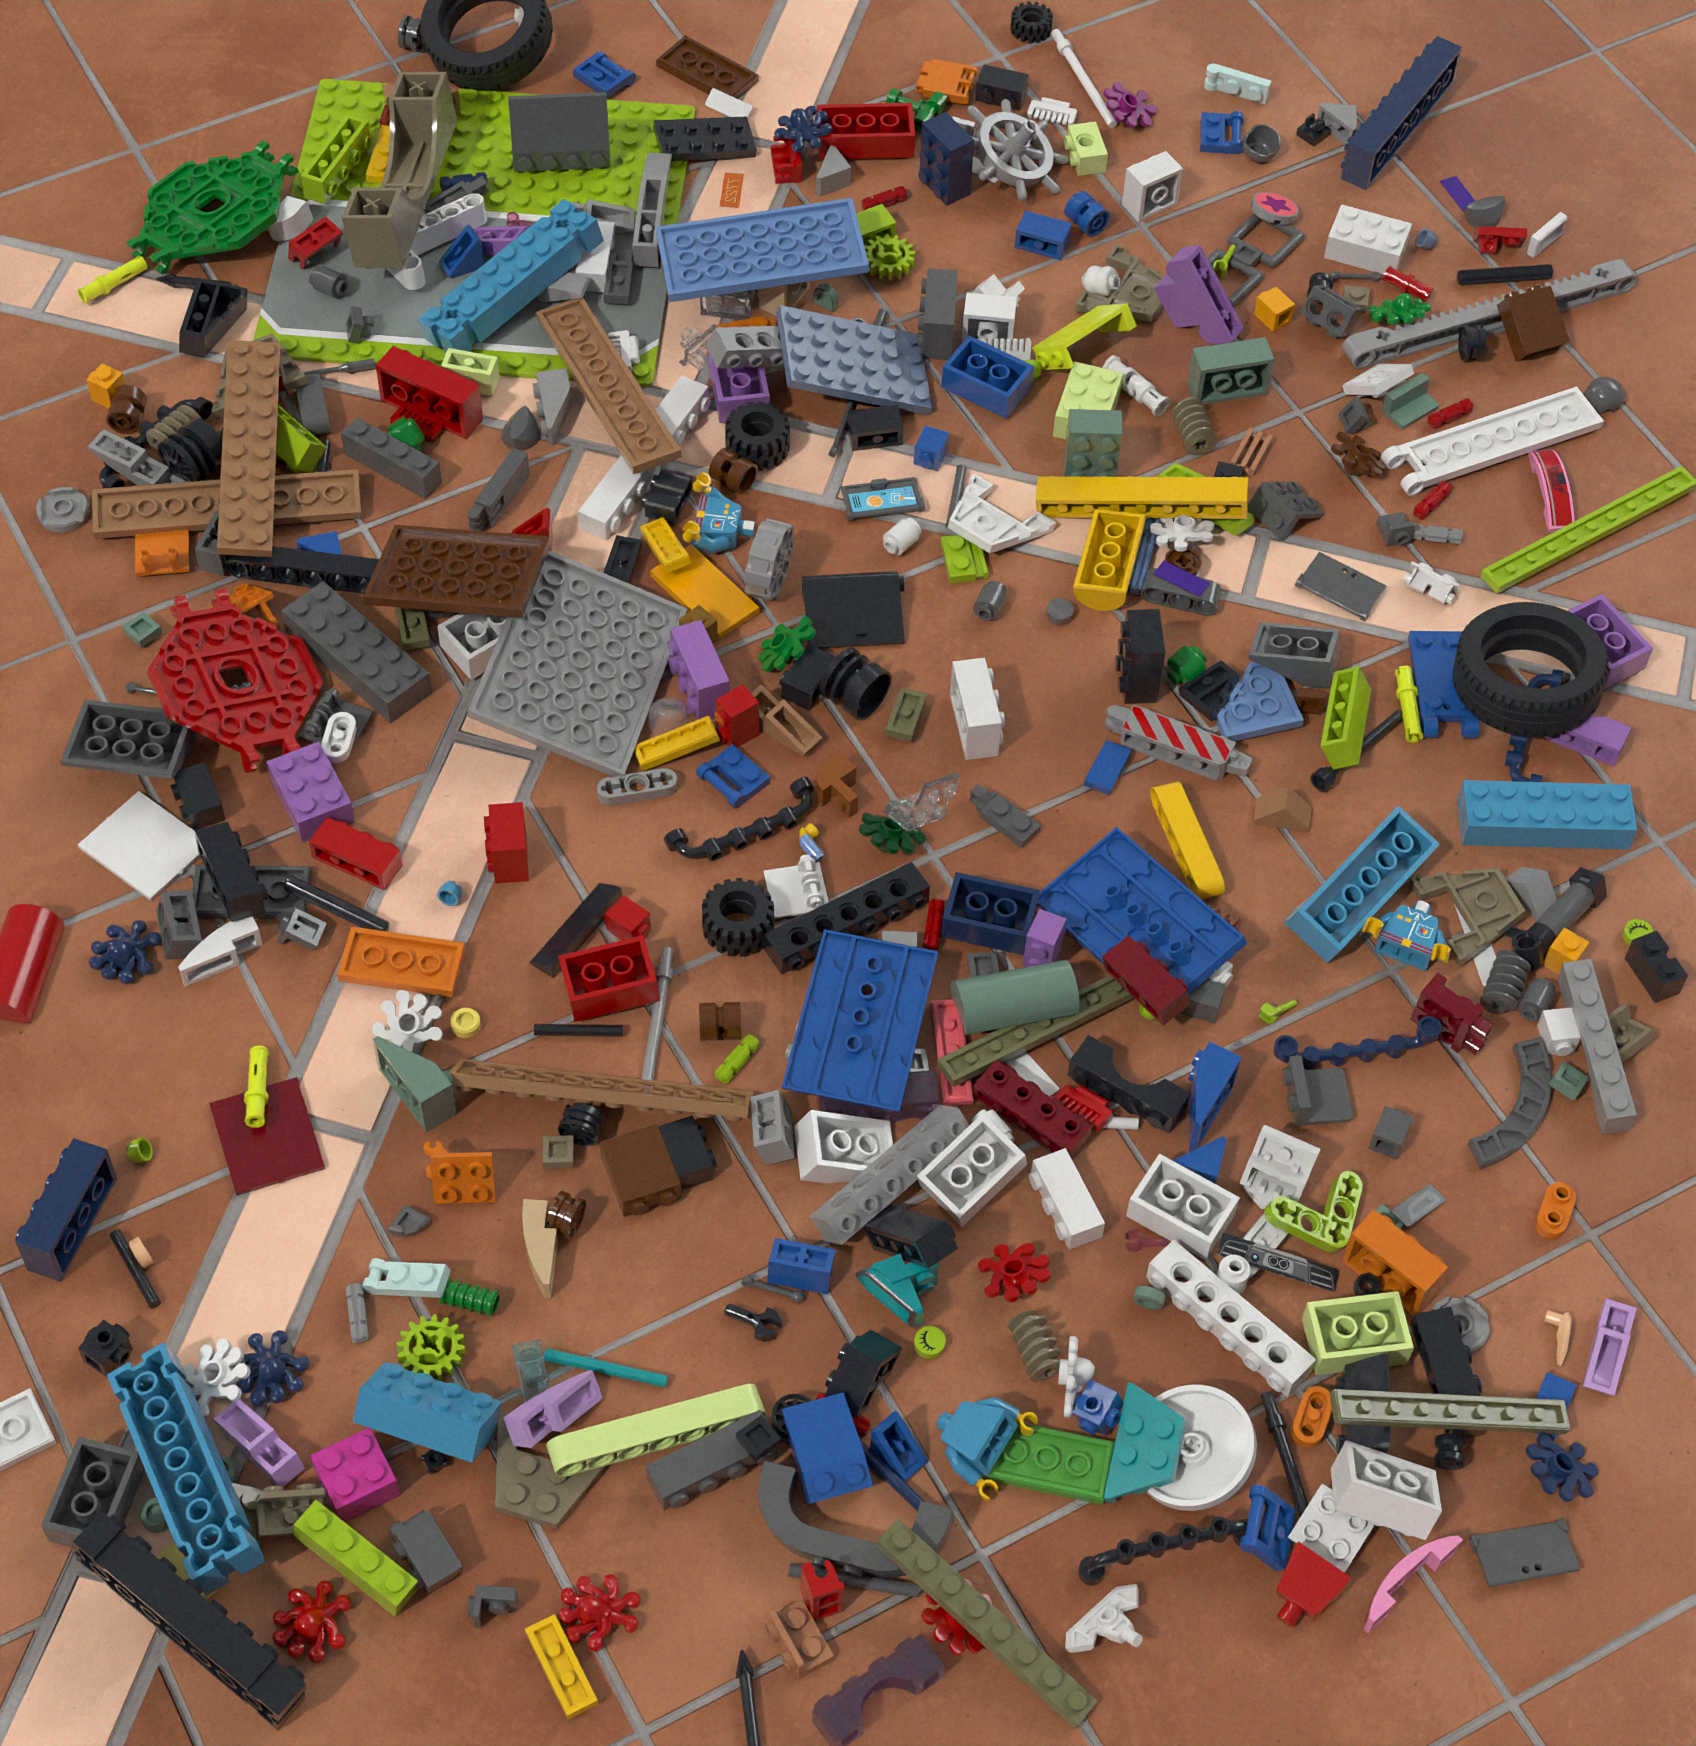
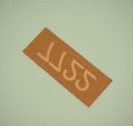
(731, 190)

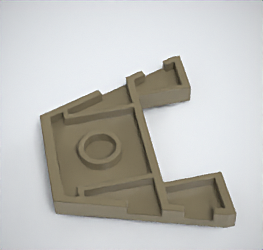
(1135, 288)
(290, 372)
(1482, 900)
(530, 1487)

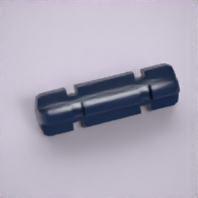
(446, 182)

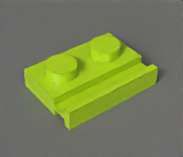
(963, 559)

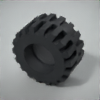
(759, 421)
(737, 898)

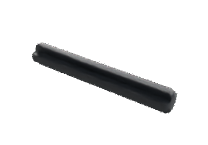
(1504, 274)
(334, 905)

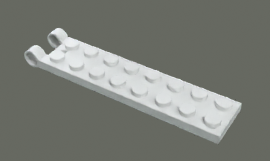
(1493, 439)

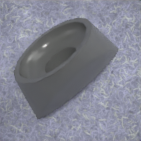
(1485, 212)
(521, 430)

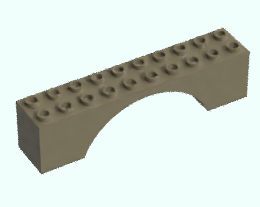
(385, 219)

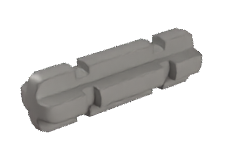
(1438, 534)
(357, 1313)

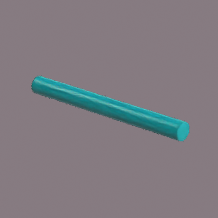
(606, 1368)

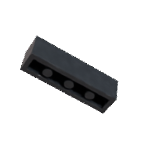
(230, 871)
(911, 1234)
(1446, 1357)

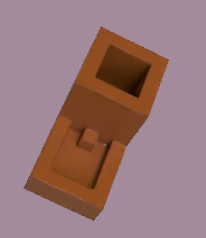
(833, 783)

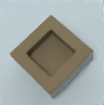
(1357, 295)
(558, 1152)

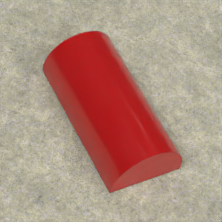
(26, 955)

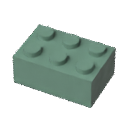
(1230, 370)
(1092, 443)

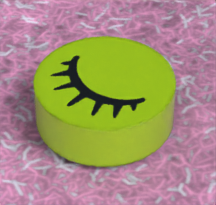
(1634, 929)
(929, 1342)

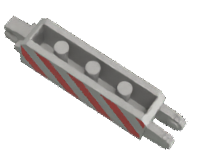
(1176, 742)

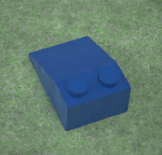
(1211, 1085)
(826, 1448)

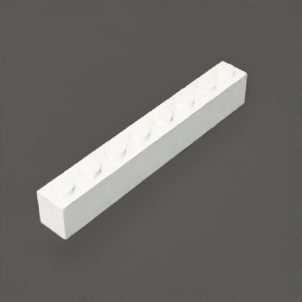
(620, 487)

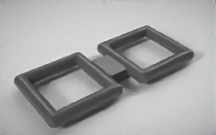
(1247, 256)

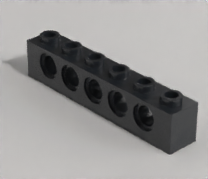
(855, 905)

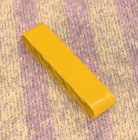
(1187, 840)

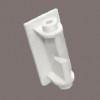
(1423, 576)

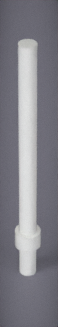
(1066, 49)

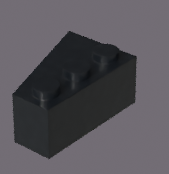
(210, 315)

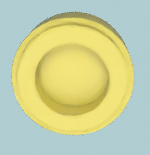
(465, 1023)

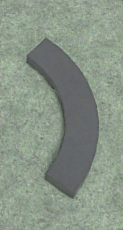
(1526, 1113)

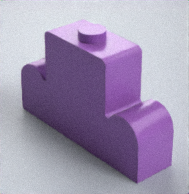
(1196, 297)

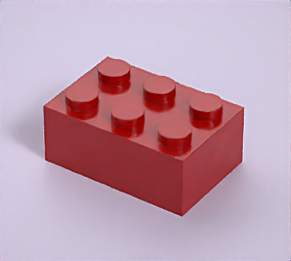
(609, 978)

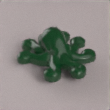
(887, 834)

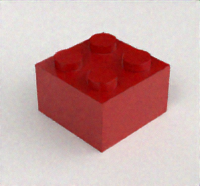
(506, 842)

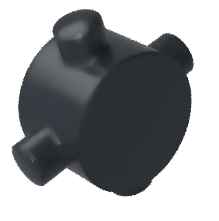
(434, 1461)

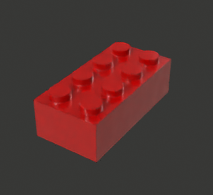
(869, 130)
(429, 391)

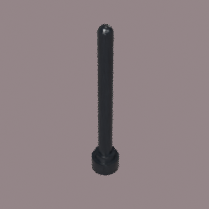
(1325, 777)

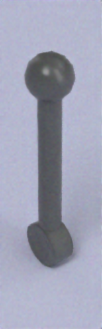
(1375, 276)
(132, 688)
(749, 1282)

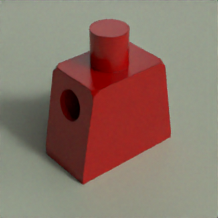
(1309, 1585)

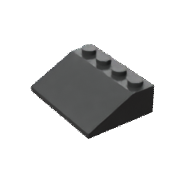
(559, 131)
(128, 740)

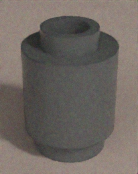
(328, 281)
(990, 600)
(1536, 998)

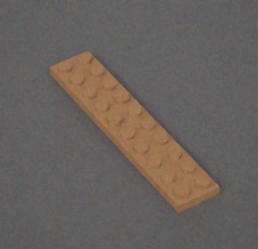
(608, 385)
(249, 449)
(193, 504)
(612, 1090)

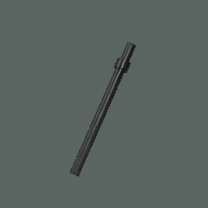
(1277, 1425)

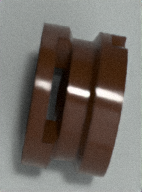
(1187, 560)
(566, 1214)

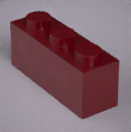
(1146, 979)

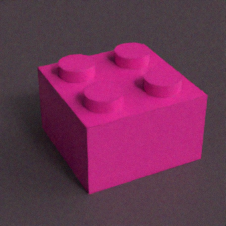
(355, 1475)

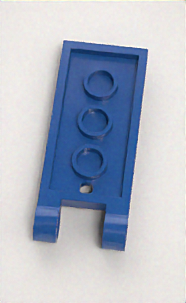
(1432, 668)

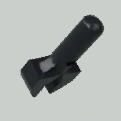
(757, 1321)

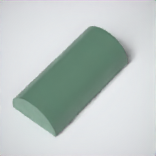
(1016, 996)

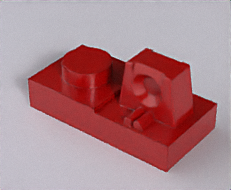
(1491, 236)

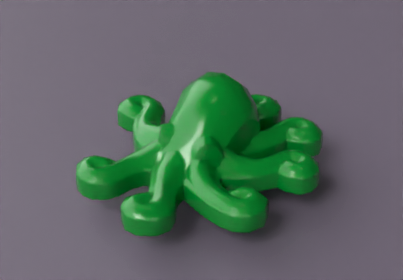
(1400, 310)
(785, 645)

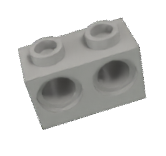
(772, 1127)

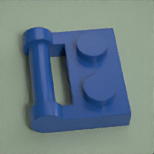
(600, 79)
(1213, 132)
(739, 771)
(1276, 1526)

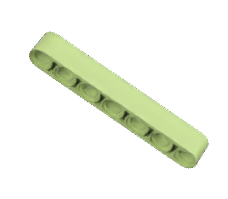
(651, 1430)

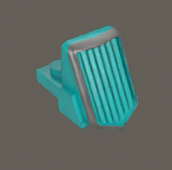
(897, 1286)

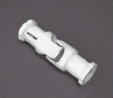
(1138, 387)

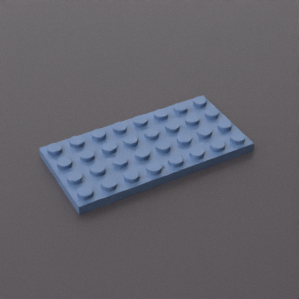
(761, 249)

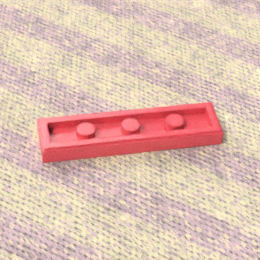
(949, 1037)

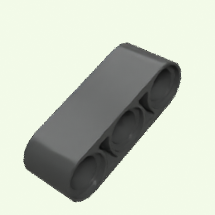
(313, 406)
(1169, 595)

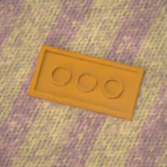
(708, 587)

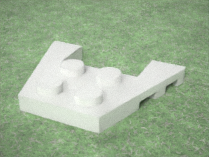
(988, 525)

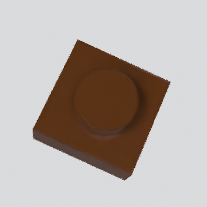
(1310, 700)

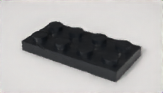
(705, 138)

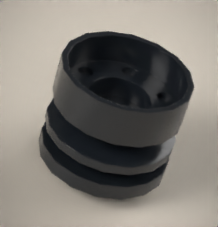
(192, 451)
(855, 683)

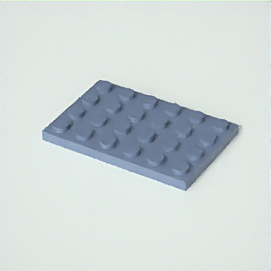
(853, 360)

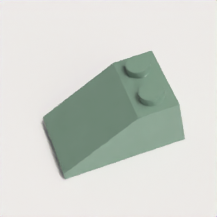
(418, 1083)

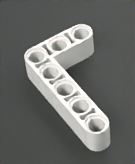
(437, 229)

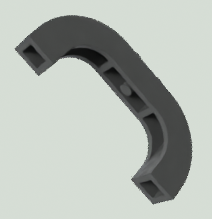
(854, 1555)

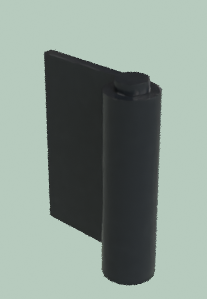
(854, 609)

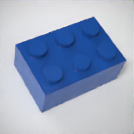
(987, 376)

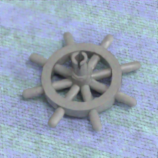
(1015, 150)

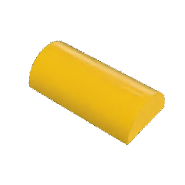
(1108, 559)

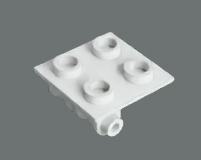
(796, 888)
(1330, 1531)

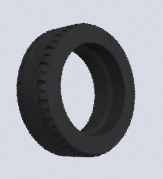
(491, 68)
(1524, 709)

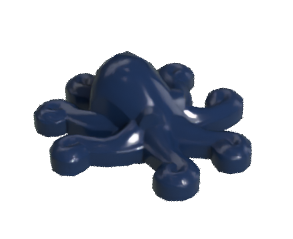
(803, 128)
(124, 952)
(271, 1369)
(1561, 1466)

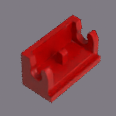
(786, 162)
(313, 240)
(822, 1595)

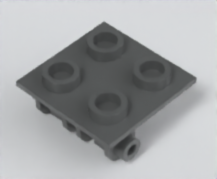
(328, 706)

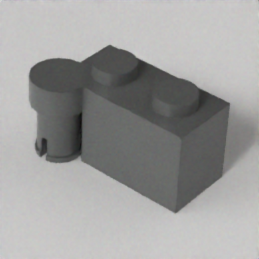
(425, 1550)

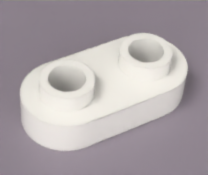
(339, 740)

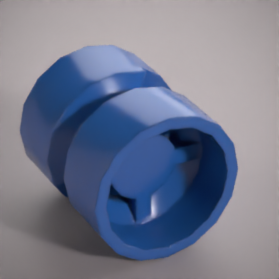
(1087, 213)

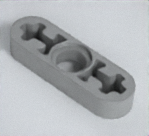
(658, 790)

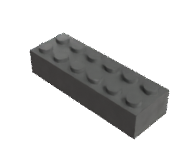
(357, 652)

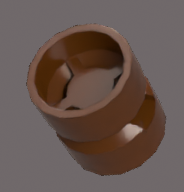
(126, 409)
(733, 471)
(720, 1021)

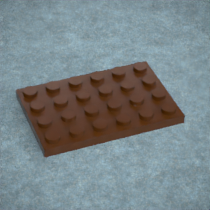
(457, 571)

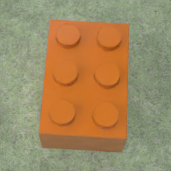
(1395, 1261)

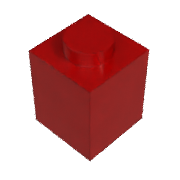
(627, 919)

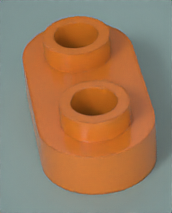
(1556, 1208)
(1310, 1418)

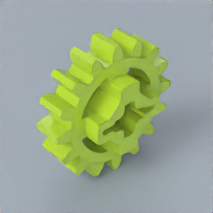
(889, 258)
(435, 1336)

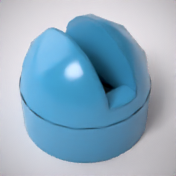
(449, 899)

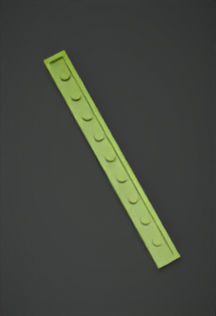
(1588, 529)

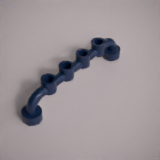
(1515, 758)
(1427, 1031)

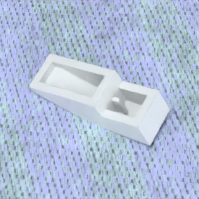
(220, 950)

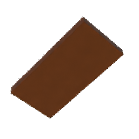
(706, 68)

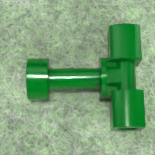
(923, 109)

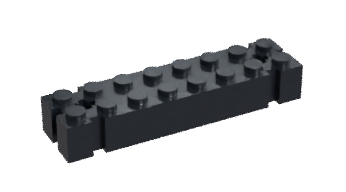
(190, 1619)

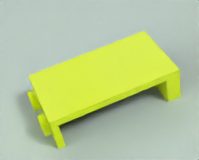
(1053, 351)

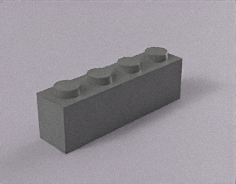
(391, 458)
(702, 1465)

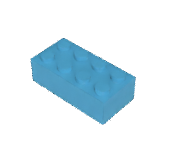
(427, 1411)

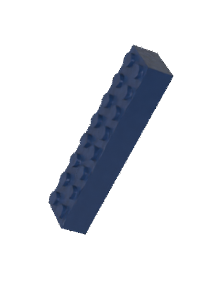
(1400, 112)

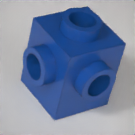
(1097, 1408)

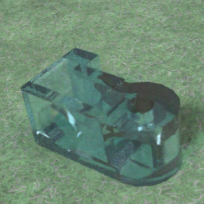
(530, 1368)

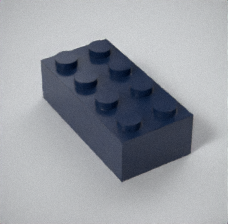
(66, 1209)

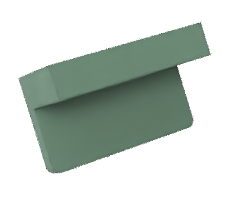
(1409, 402)

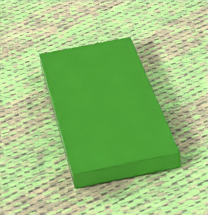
(1055, 1464)

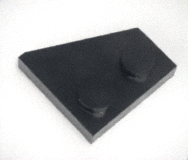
(1210, 689)

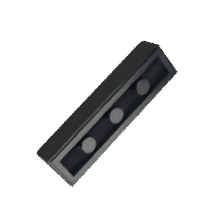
(577, 928)

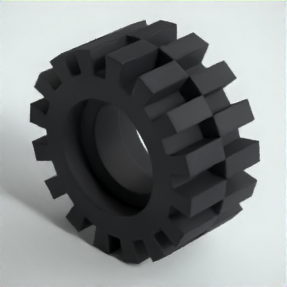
(1028, 13)

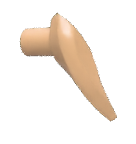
(1563, 1334)

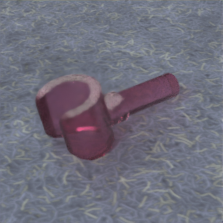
(514, 220)
(1142, 1242)

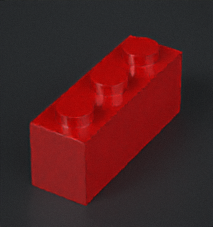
(356, 853)

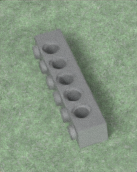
(746, 347)
(888, 1175)

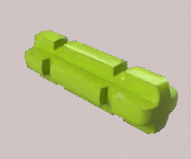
(737, 1059)

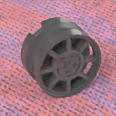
(409, 33)

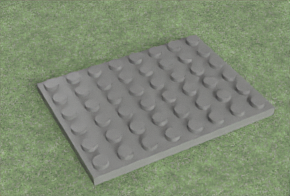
(578, 665)

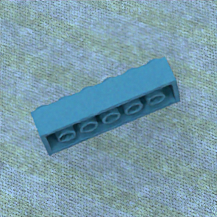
(1546, 814)
(1362, 884)

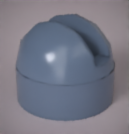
(1426, 239)

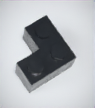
(861, 1369)

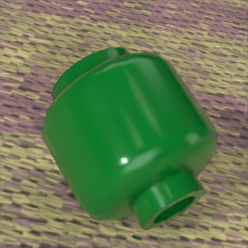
(407, 432)
(1186, 664)

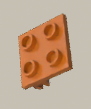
(162, 553)
(247, 596)
(460, 1176)

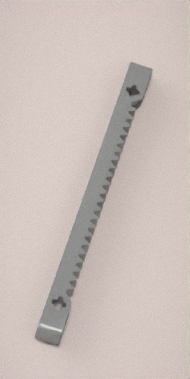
(1367, 349)

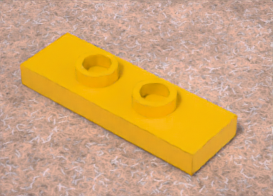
(665, 545)
(676, 743)

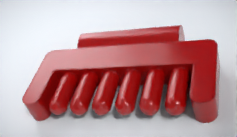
(431, 432)
(1087, 1102)

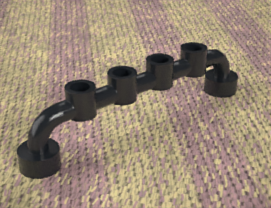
(200, 405)
(738, 837)
(1093, 1567)

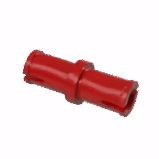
(1407, 283)

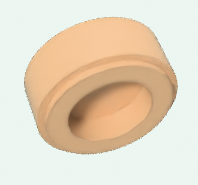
(141, 1252)

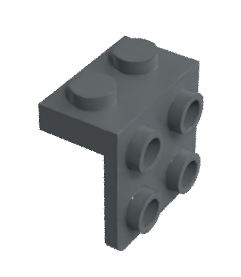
(1282, 505)
(1316, 1094)

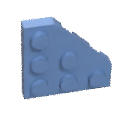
(1258, 706)

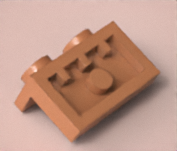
(799, 1638)

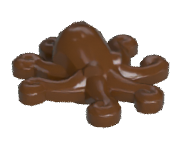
(1358, 457)

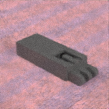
(499, 491)

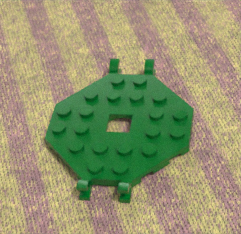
(180, 229)

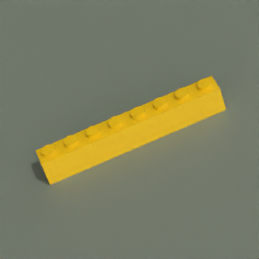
(1143, 495)

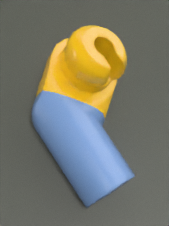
(807, 843)

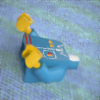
(717, 520)
(1409, 935)
(978, 1437)

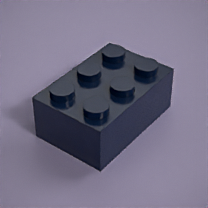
(946, 158)
(989, 913)

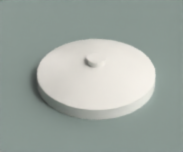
(1215, 1448)

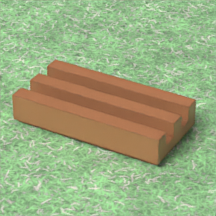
(1250, 435)

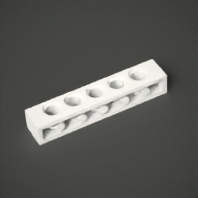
(1225, 1302)

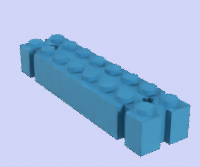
(511, 278)
(185, 1469)

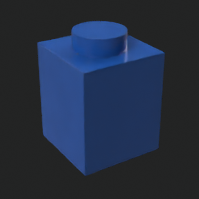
(931, 448)

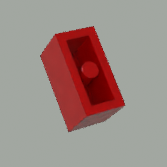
(737, 717)

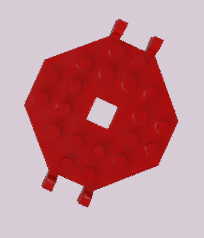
(224, 639)

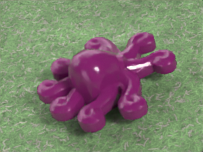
(1128, 106)

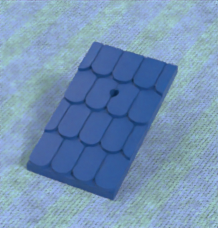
(1126, 892)
(857, 1043)

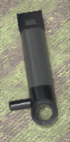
(1585, 891)

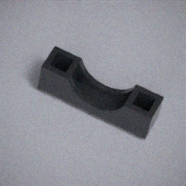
(1157, 1103)

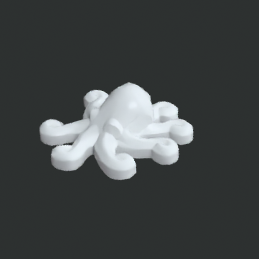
(1182, 531)
(408, 1025)
(216, 1374)
(1074, 1374)

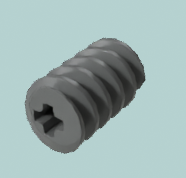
(1505, 982)

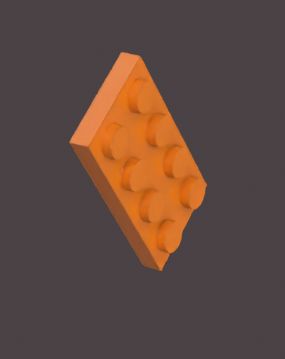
(401, 961)

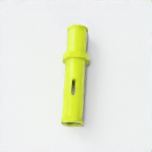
(105, 283)
(1407, 695)
(256, 1096)

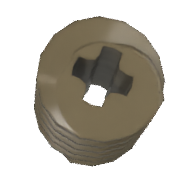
(170, 425)
(1194, 426)
(1034, 1345)

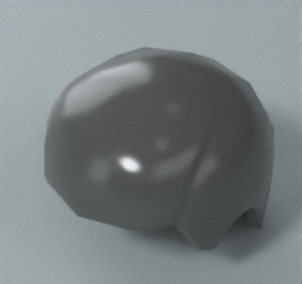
(1261, 143)
(1605, 394)

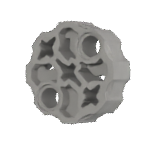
(769, 559)

